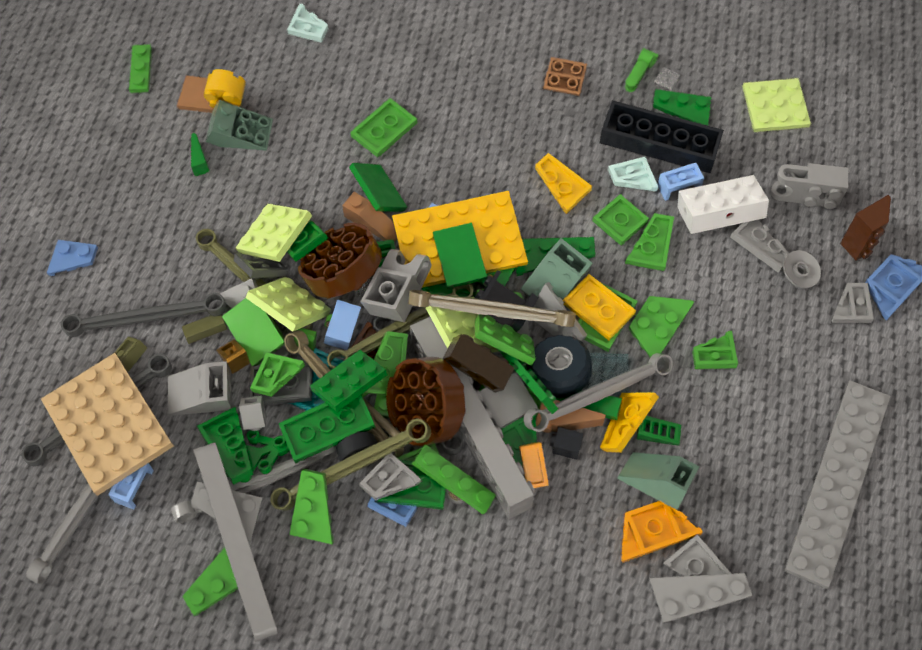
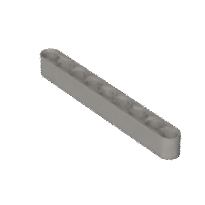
(235, 542)

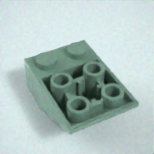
(238, 127)
(561, 267)
(660, 476)

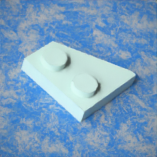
(307, 25)
(633, 174)

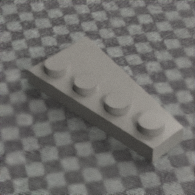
(694, 594)

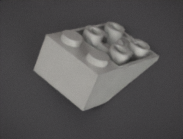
(200, 389)

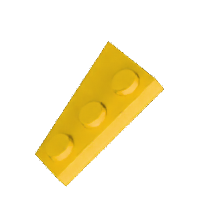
(562, 182)
(632, 413)

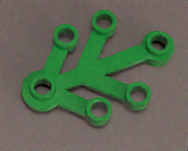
(274, 447)

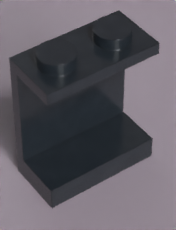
(497, 292)

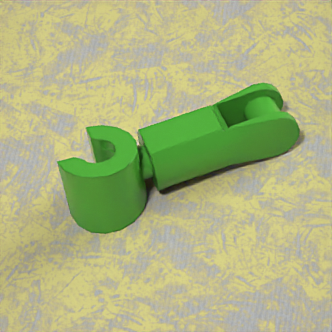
(645, 61)

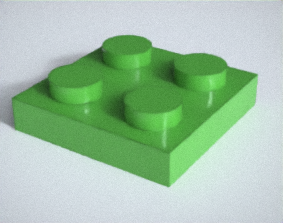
(620, 219)

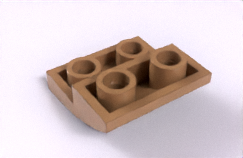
(565, 76)

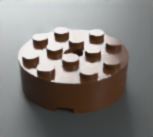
(341, 261)
(426, 391)

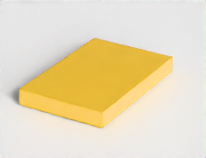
(599, 307)

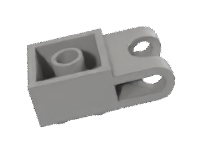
(812, 185)
(391, 284)

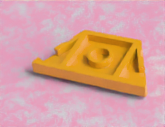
(654, 529)

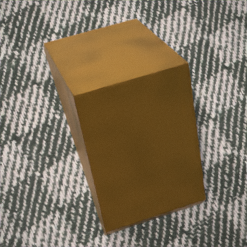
(234, 355)

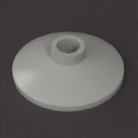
(806, 264)

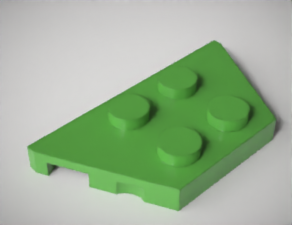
(658, 322)

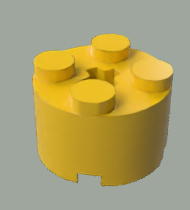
(224, 87)

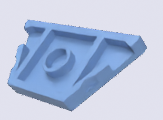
(894, 283)

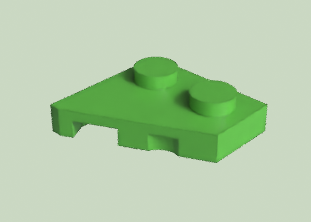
(275, 373)

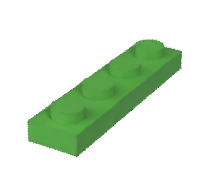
(453, 479)

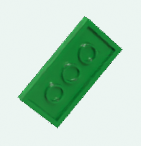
(324, 428)

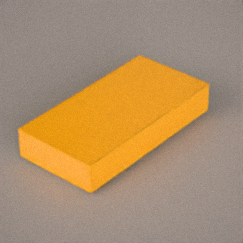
(534, 464)

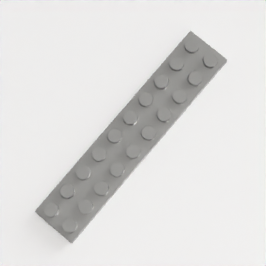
(837, 485)

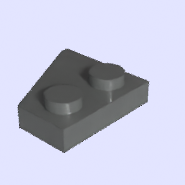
(261, 267)

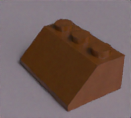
(867, 228)

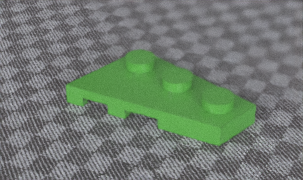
(653, 245)
(389, 355)
(311, 509)
(212, 585)

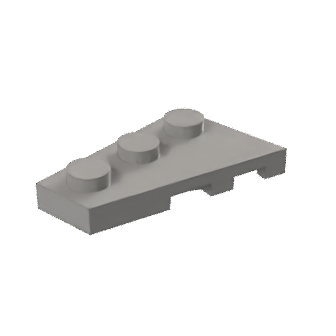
(549, 301)
(246, 504)
(695, 560)

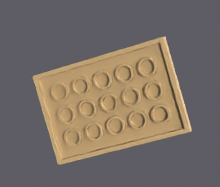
(106, 424)

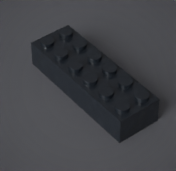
(660, 136)

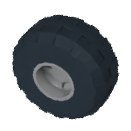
(562, 365)

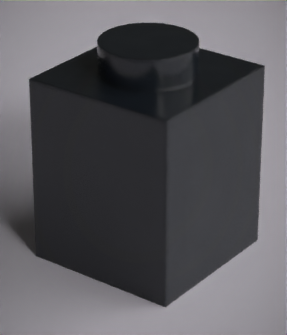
(566, 443)

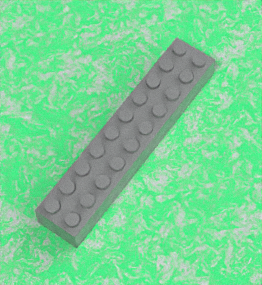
(480, 433)

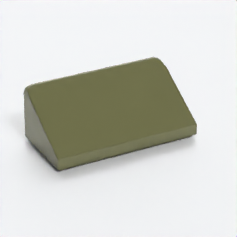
(203, 328)
(130, 352)

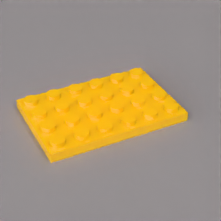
(492, 223)

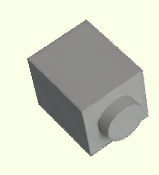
(253, 413)

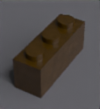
(478, 363)

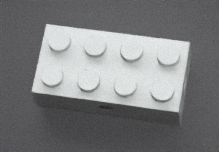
(722, 204)

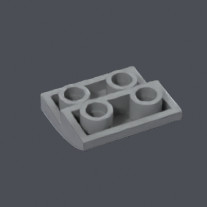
(509, 403)

